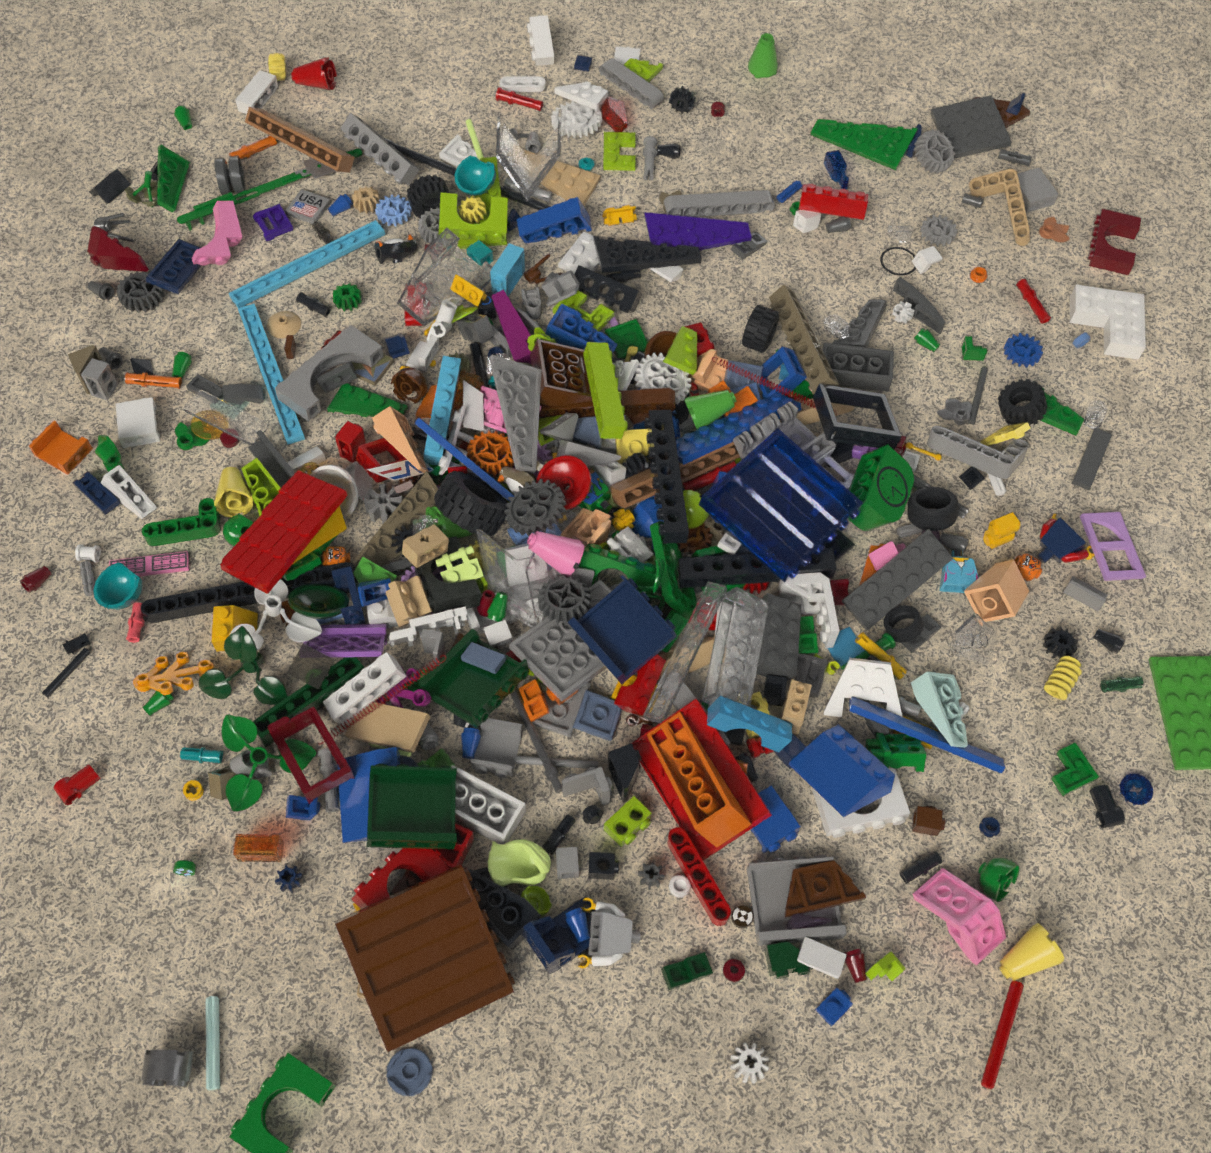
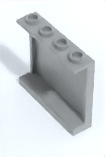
(769, 893)

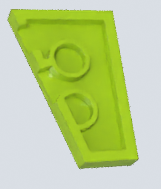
(683, 351)

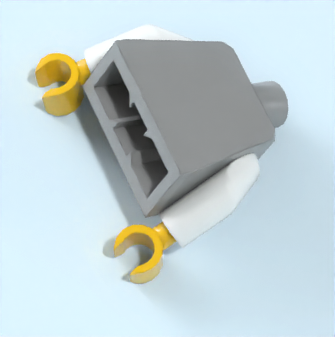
(609, 934)

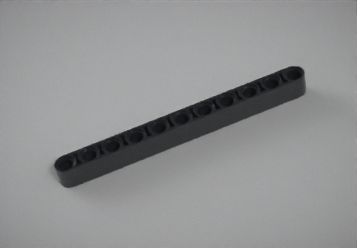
(221, 593)

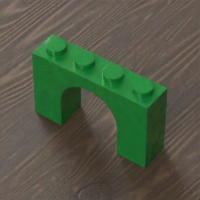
(598, 559)
(289, 1075)

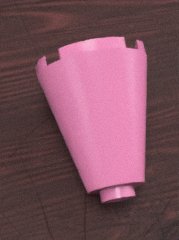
(557, 551)

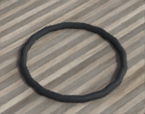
(881, 261)

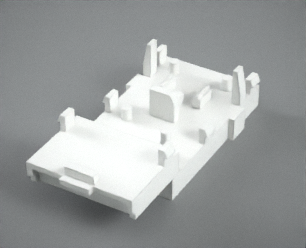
(447, 618)

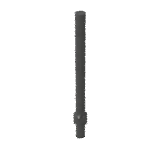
(550, 771)

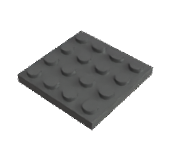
(972, 126)

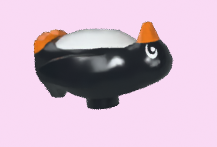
(395, 249)

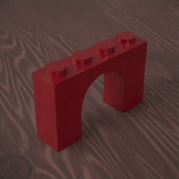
(1102, 253)

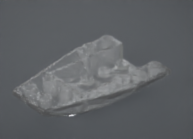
(435, 275)

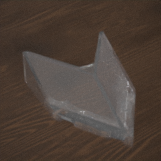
(524, 169)
(516, 577)

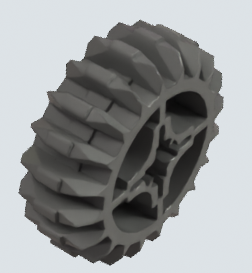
(138, 294)
(568, 597)

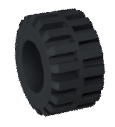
(426, 194)
(760, 328)
(1020, 392)

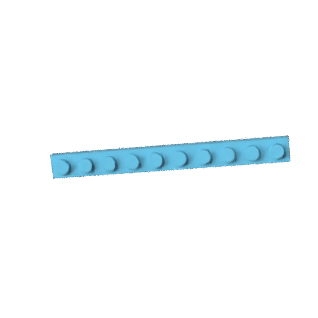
(306, 264)
(270, 372)

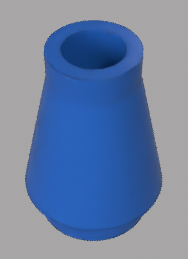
(340, 205)
(470, 741)
(578, 924)

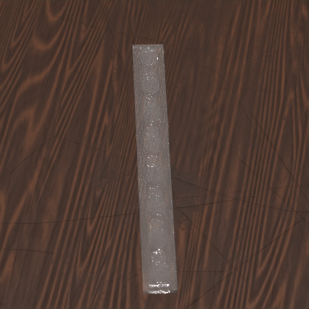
(685, 652)

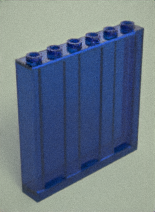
(781, 505)

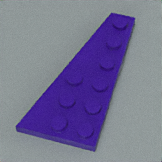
(694, 231)

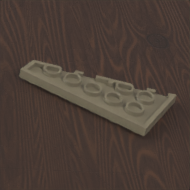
(412, 506)

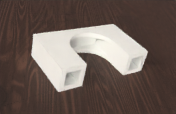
(890, 809)

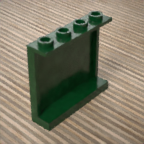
(469, 689)
(411, 807)

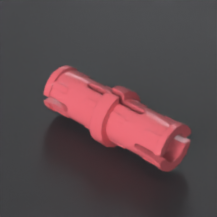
(135, 623)

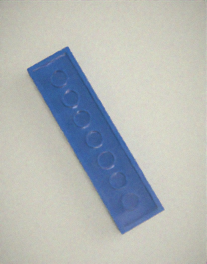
(724, 430)

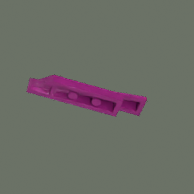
(513, 327)

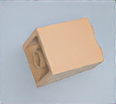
(998, 592)

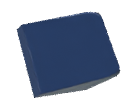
(1015, 105)

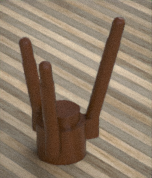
(533, 274)

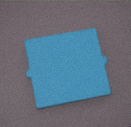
(845, 647)

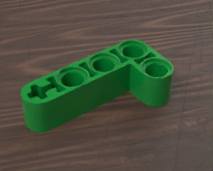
(159, 532)

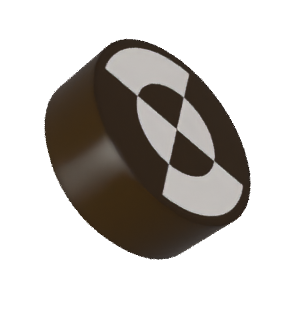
(742, 916)

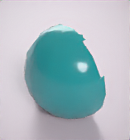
(475, 176)
(117, 587)

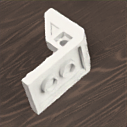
(813, 588)

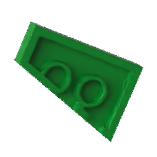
(1061, 416)

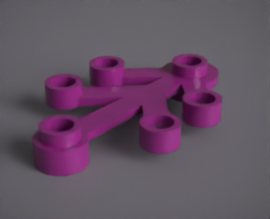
(415, 696)

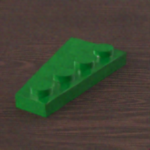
(362, 402)

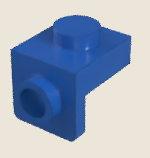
(299, 808)

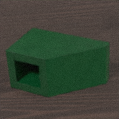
(782, 960)

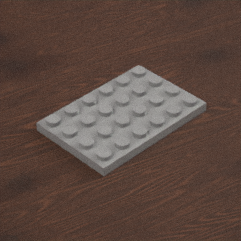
(559, 653)

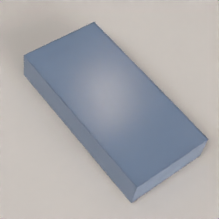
(483, 658)

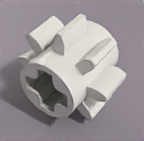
(903, 312)

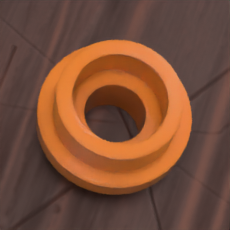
(978, 274)

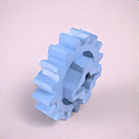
(393, 210)

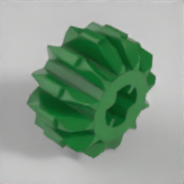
(347, 297)

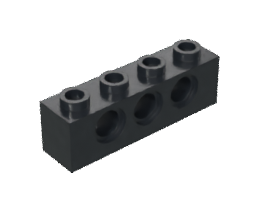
(631, 295)

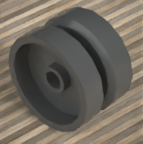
(230, 175)

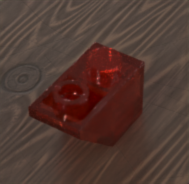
(614, 114)

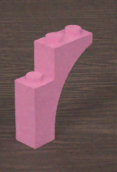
(226, 235)

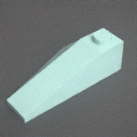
(940, 700)

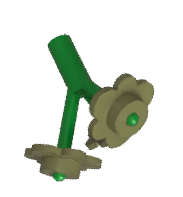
(148, 188)

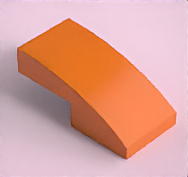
(534, 700)

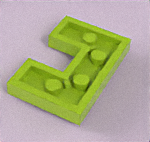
(611, 156)
(598, 317)

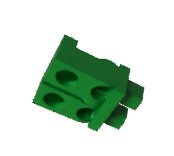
(898, 751)

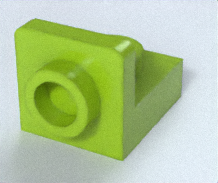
(888, 965)

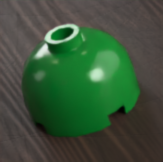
(997, 875)

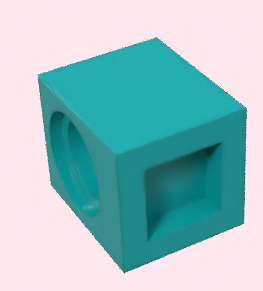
(480, 253)

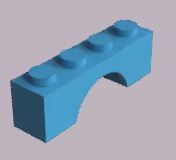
(729, 715)

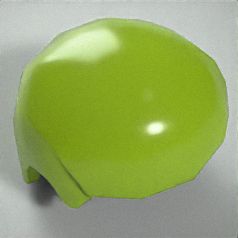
(537, 894)

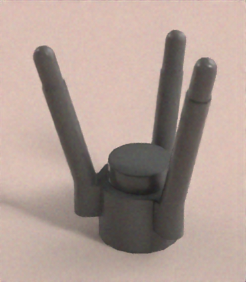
(105, 224)

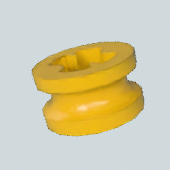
(193, 783)

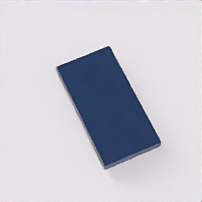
(175, 267)

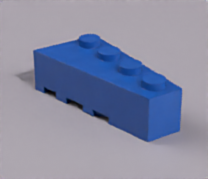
(554, 221)

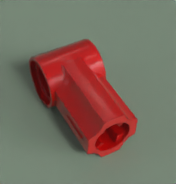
(72, 787)

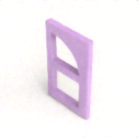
(1115, 523)

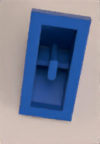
(373, 591)

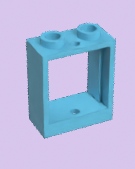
(508, 269)

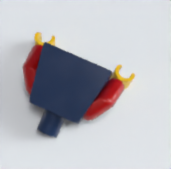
(1062, 543)

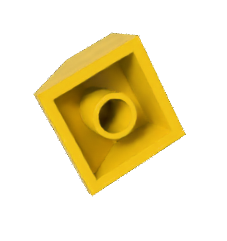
(226, 619)

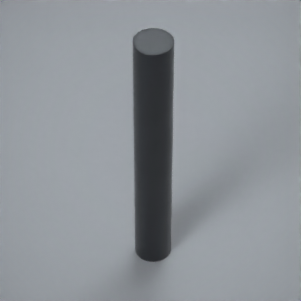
(66, 672)

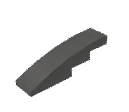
(924, 310)

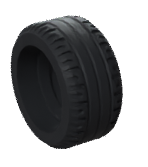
(936, 519)

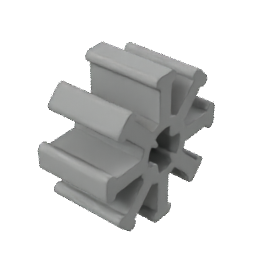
(382, 504)

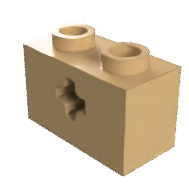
(425, 546)

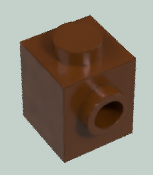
(928, 820)

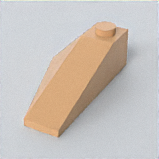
(399, 434)

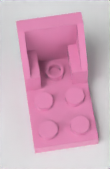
(492, 410)
(969, 914)

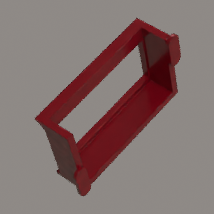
(286, 727)

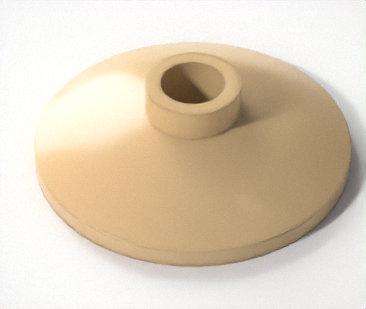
(281, 329)

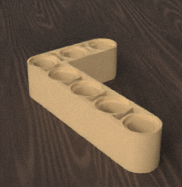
(1007, 186)

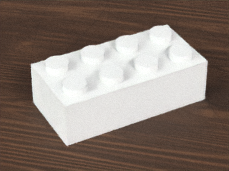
(486, 808)

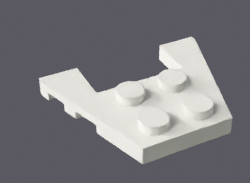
(865, 681)

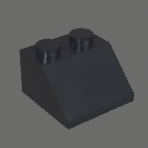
(624, 769)

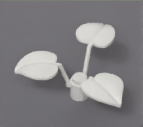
(299, 627)

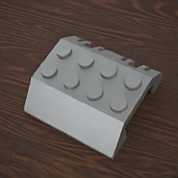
(790, 426)

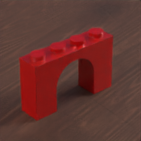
(422, 862)

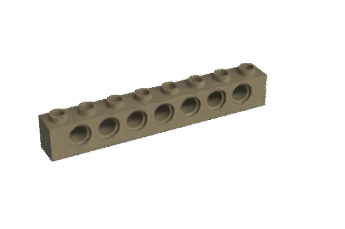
(802, 338)

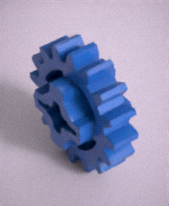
(1024, 351)

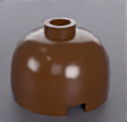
(408, 381)

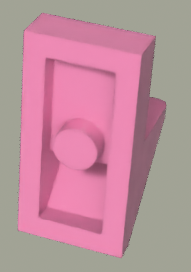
(885, 554)

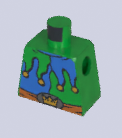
(597, 496)

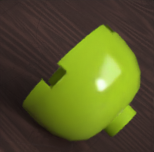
(695, 513)

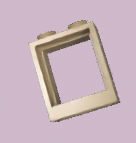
(796, 704)

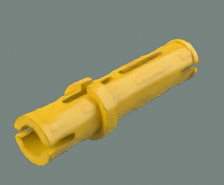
(873, 649)

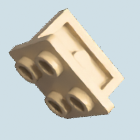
(408, 600)

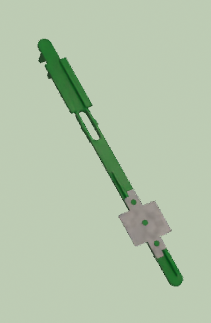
(312, 168)

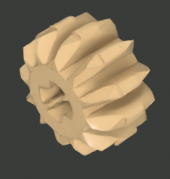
(365, 199)

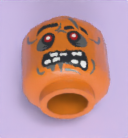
(335, 555)
(1028, 566)

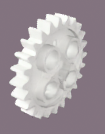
(578, 119)
(655, 374)

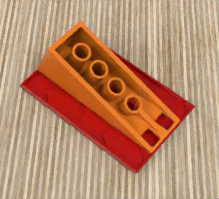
(700, 780)

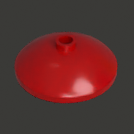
(565, 472)

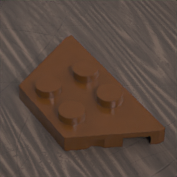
(820, 888)

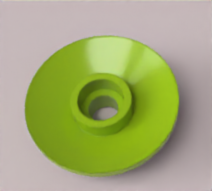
(462, 312)

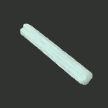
(212, 1044)

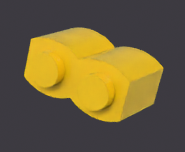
(1001, 530)

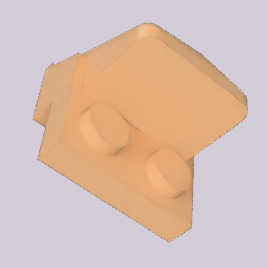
(708, 372)
(589, 527)

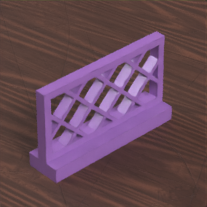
(358, 637)

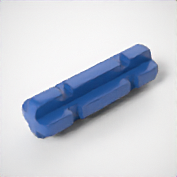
(789, 191)

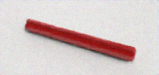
(1002, 1035)

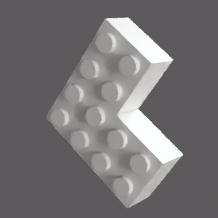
(1115, 311)

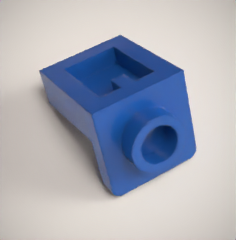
(834, 1006)

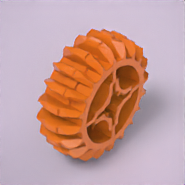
(494, 445)

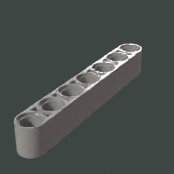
(719, 203)

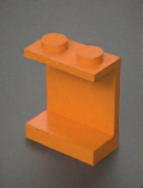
(60, 448)

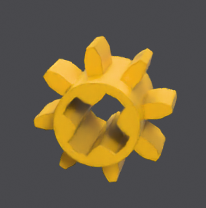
(623, 519)

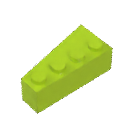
(260, 483)

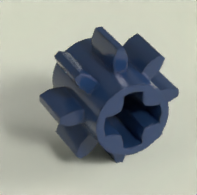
(294, 880)

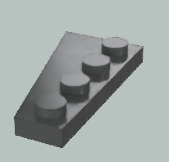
(864, 325)

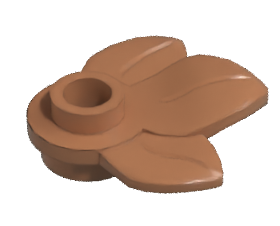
(1054, 231)

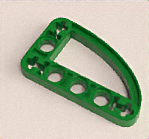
(681, 602)

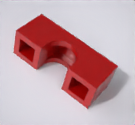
(637, 696)

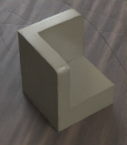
(218, 780)

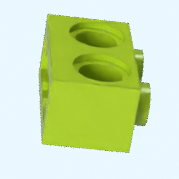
(623, 818)

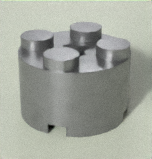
(167, 1066)

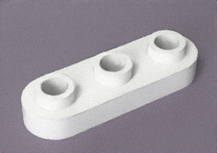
(523, 83)

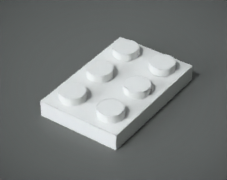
(581, 253)

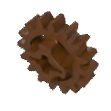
(695, 540)

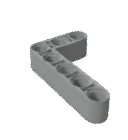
(977, 454)

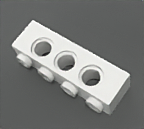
(364, 688)

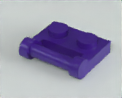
(277, 219)

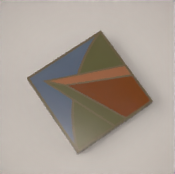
(373, 374)

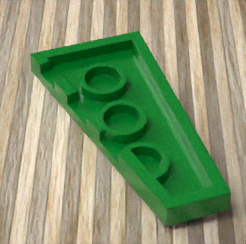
(171, 177)

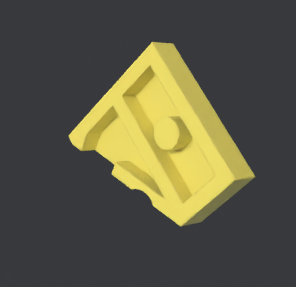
(1005, 433)

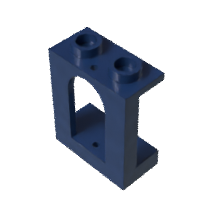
(345, 581)

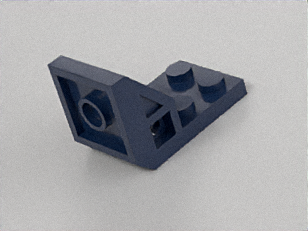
(554, 940)

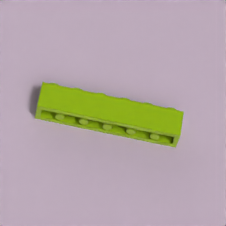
(604, 391)

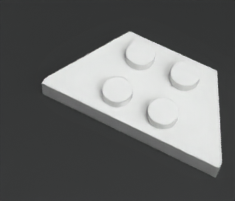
(584, 94)

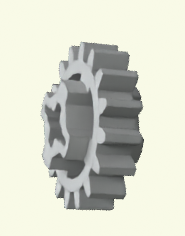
(936, 230)

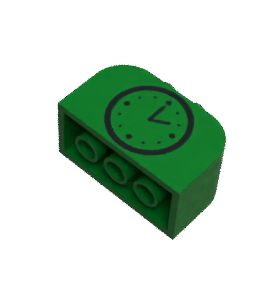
(883, 486)

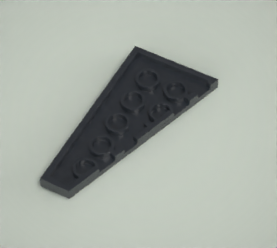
(637, 255)

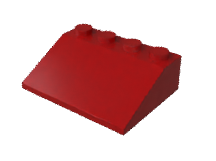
(833, 201)

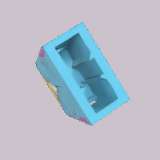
(958, 573)

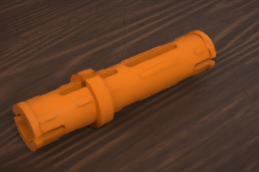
(247, 151)
(153, 380)

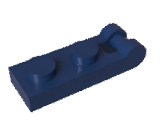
(96, 493)

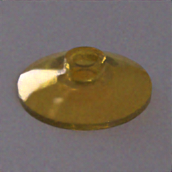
(204, 429)

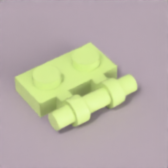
(466, 571)

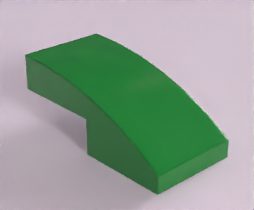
(807, 636)

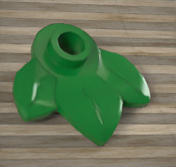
(186, 434)

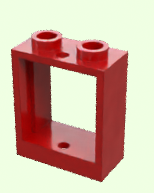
(367, 461)

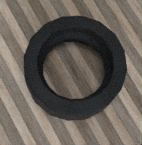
(900, 613)

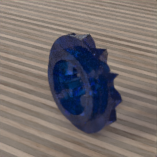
(1140, 782)

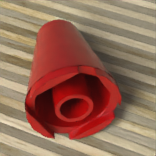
(316, 74)

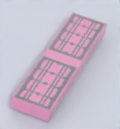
(156, 563)

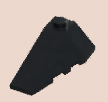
(505, 910)

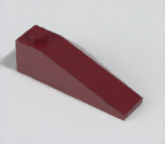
(111, 254)

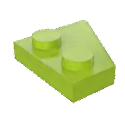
(643, 68)

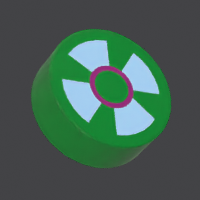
(184, 867)

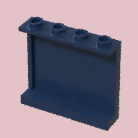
(624, 630)

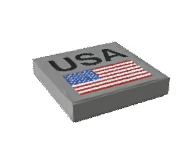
(308, 206)

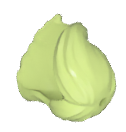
(518, 862)

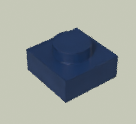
(583, 63)

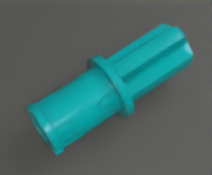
(201, 755)

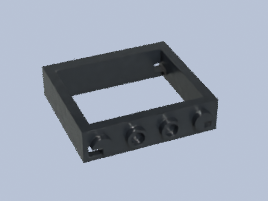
(854, 433)

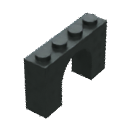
(444, 595)

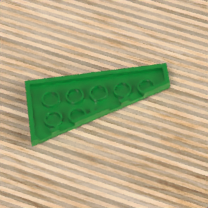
(871, 141)

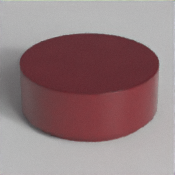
(228, 440)

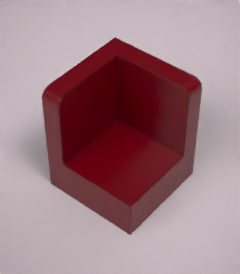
(839, 590)

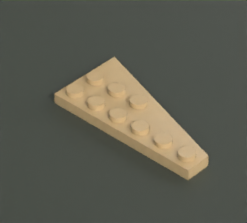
(570, 181)

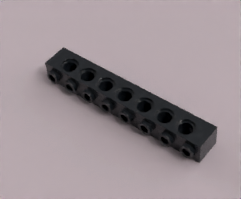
(666, 477)
(747, 573)

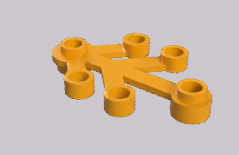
(150, 680)

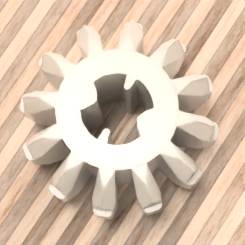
(756, 1069)

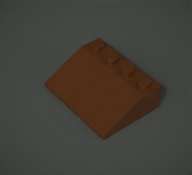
(563, 373)

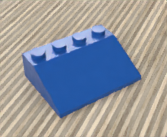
(843, 771)
(355, 791)

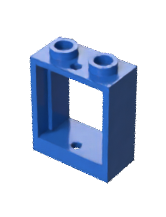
(793, 366)

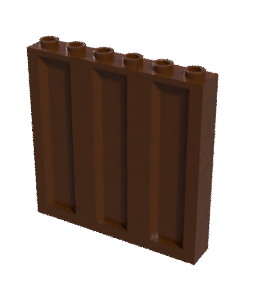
(425, 957)

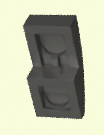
(747, 248)
(242, 392)
(930, 628)

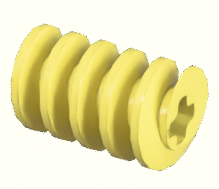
(1063, 677)

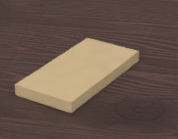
(389, 727)

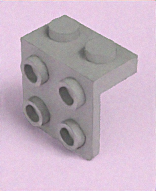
(589, 779)

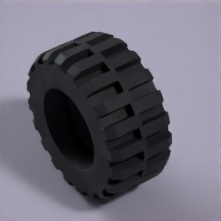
(471, 503)

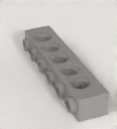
(379, 149)

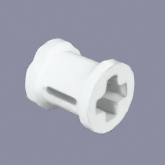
(87, 553)

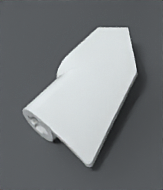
(444, 318)

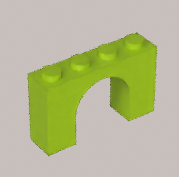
(492, 229)

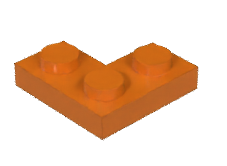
(744, 397)

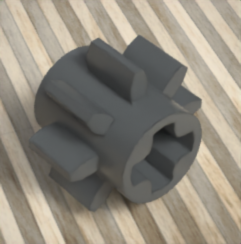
(645, 874)

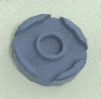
(409, 1079)

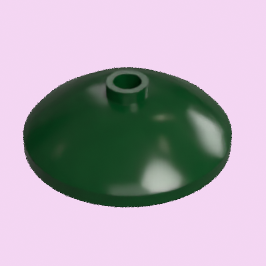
(318, 601)

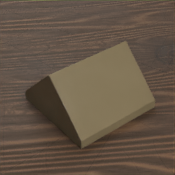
(81, 359)

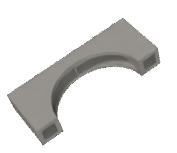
(347, 347)

